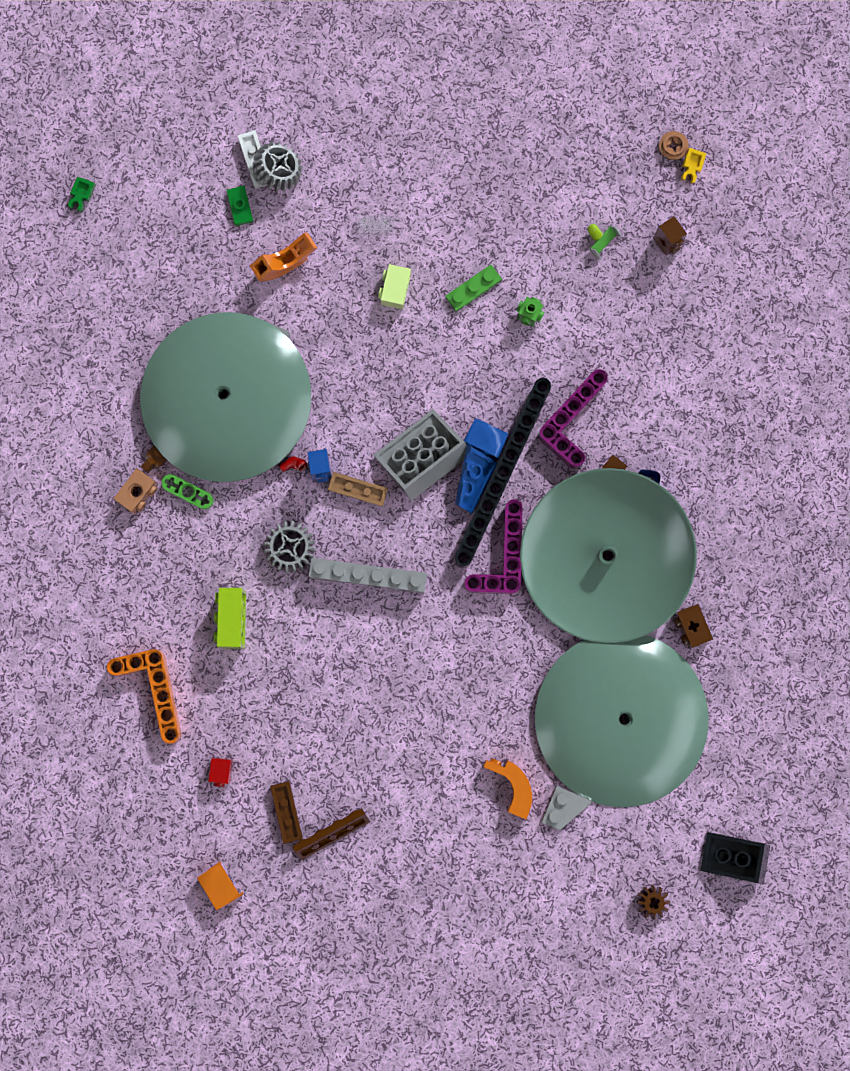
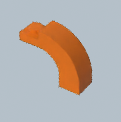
(278, 264)
(522, 793)

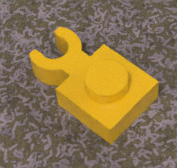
(693, 162)

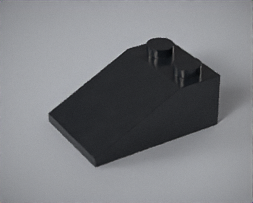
(735, 858)

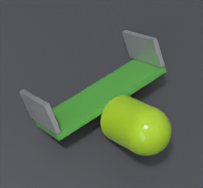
(601, 239)

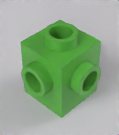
(530, 317)

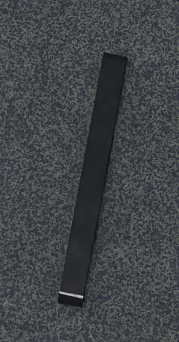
(505, 463)

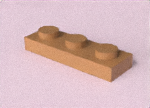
(358, 489)

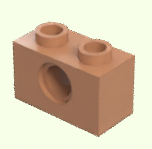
(136, 480)

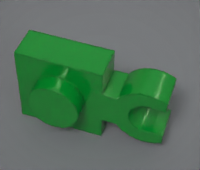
(81, 191)

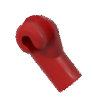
(293, 462)

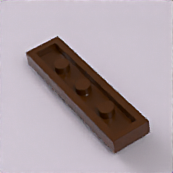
(331, 834)

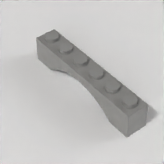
(367, 575)

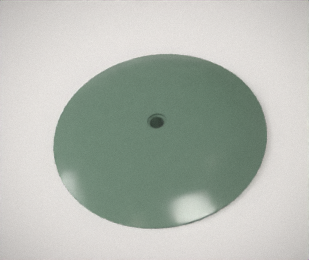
(231, 435)
(615, 596)
(582, 729)

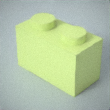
(395, 286)

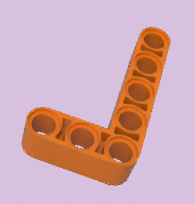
(157, 688)

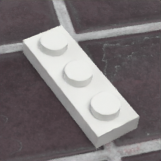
(250, 144)

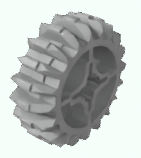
(285, 175)
(281, 551)

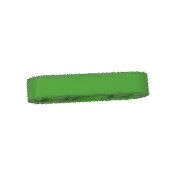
(177, 480)

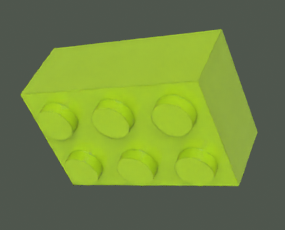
(230, 618)

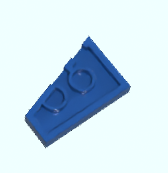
(474, 478)

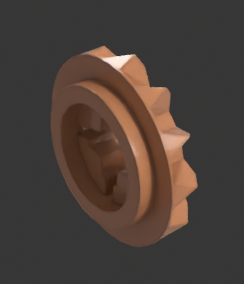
(678, 139)

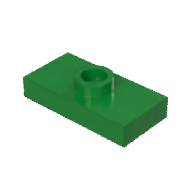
(240, 205)

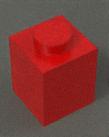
(220, 771)

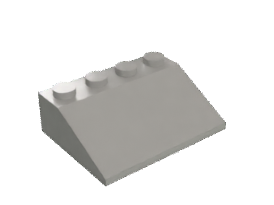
(422, 454)

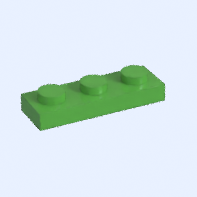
(473, 288)

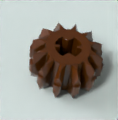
(656, 894)

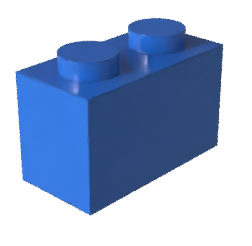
(319, 465)

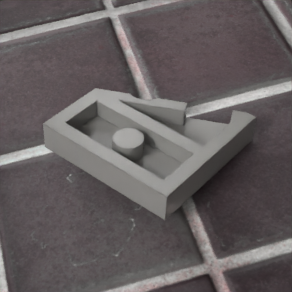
(563, 808)

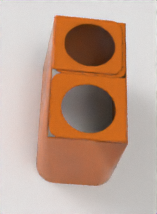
(218, 886)

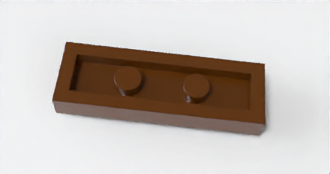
(286, 812)

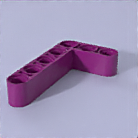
(568, 415)
(507, 575)

